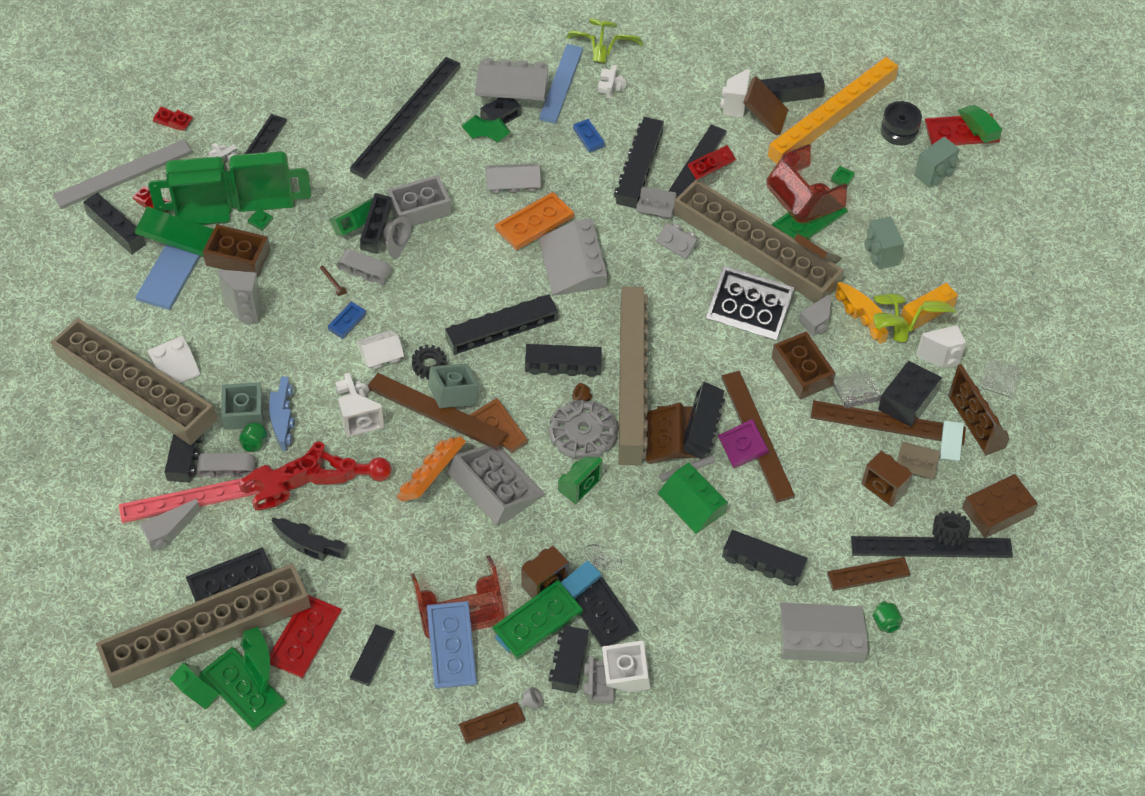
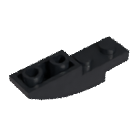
(301, 539)

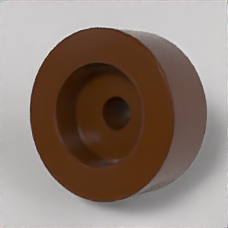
(581, 392)

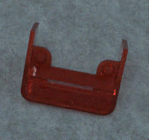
(796, 195)
(484, 606)

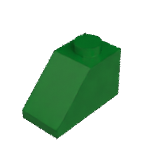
(195, 685)

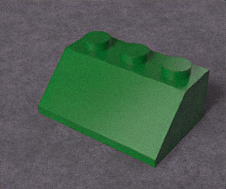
(693, 498)

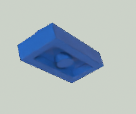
(588, 135)
(347, 320)

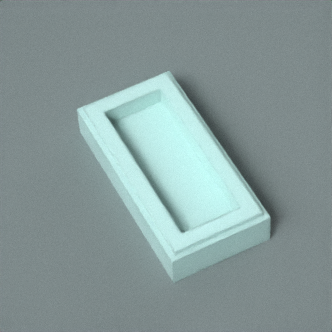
(951, 441)

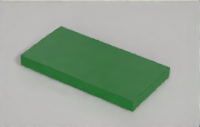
(791, 227)
(173, 231)
(537, 619)
(240, 690)

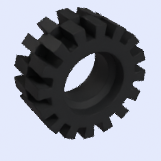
(423, 354)
(951, 528)

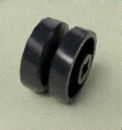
(901, 123)

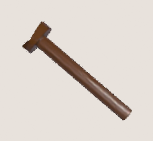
(340, 290)

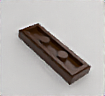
(491, 723)

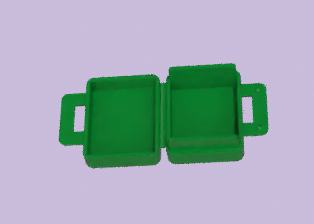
(207, 192)

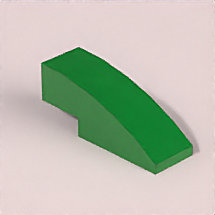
(981, 123)
(256, 657)

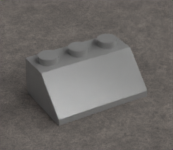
(513, 177)
(241, 294)

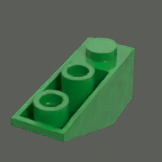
(351, 218)

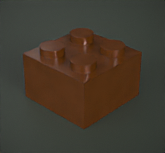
(886, 478)
(543, 571)

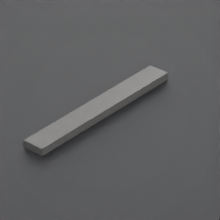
(121, 174)

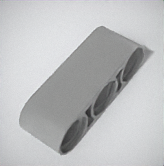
(364, 266)
(225, 464)

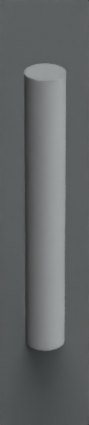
(697, 464)

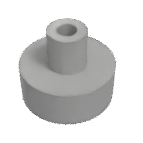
(532, 698)

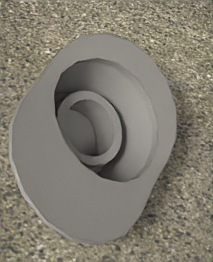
(396, 235)

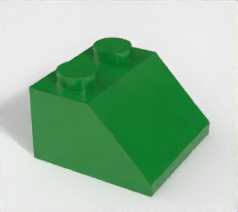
(580, 478)

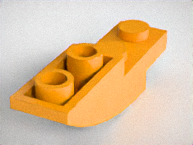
(861, 307)

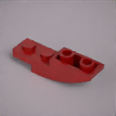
(711, 162)

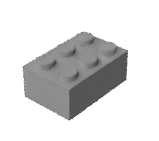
(420, 200)

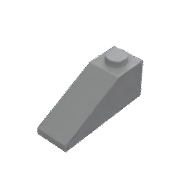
(167, 526)

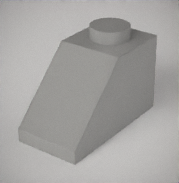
(816, 316)

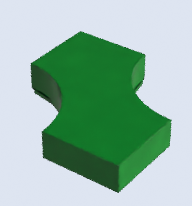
(479, 127)

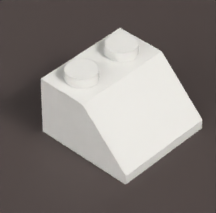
(735, 94)
(942, 347)
(380, 349)
(174, 360)
(360, 414)
(626, 666)

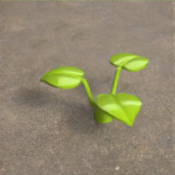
(600, 51)
(901, 327)

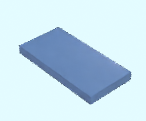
(167, 277)
(451, 645)

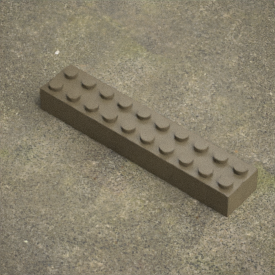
(757, 241)
(633, 376)
(134, 381)
(202, 625)

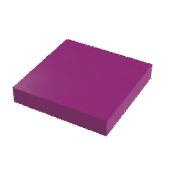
(743, 443)

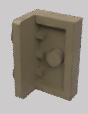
(919, 459)

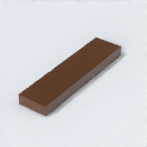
(868, 573)

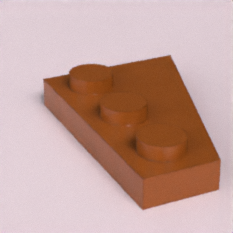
(497, 416)

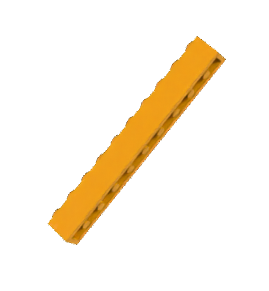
(834, 109)

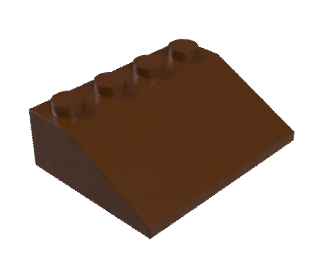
(977, 413)

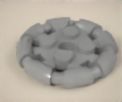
(580, 438)

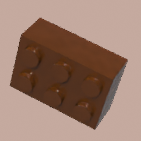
(236, 250)
(803, 365)
(999, 505)

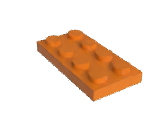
(534, 221)
(432, 466)

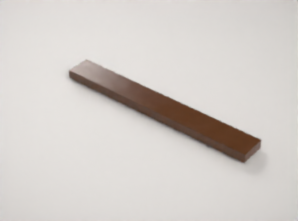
(429, 408)
(877, 421)
(769, 462)

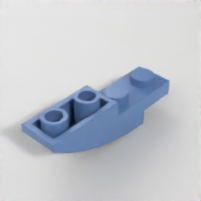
(281, 413)

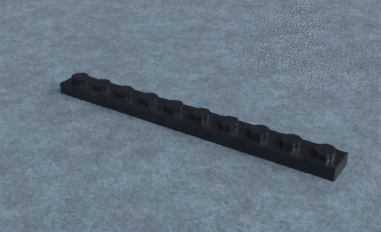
(404, 118)

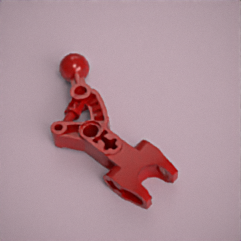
(277, 483)

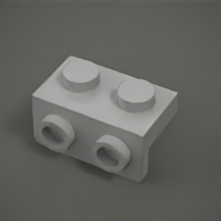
(656, 202)
(677, 241)
(596, 686)

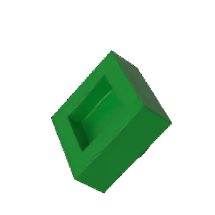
(842, 176)
(260, 219)

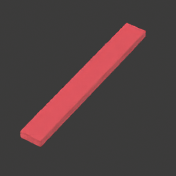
(160, 504)

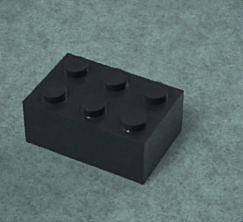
(909, 393)

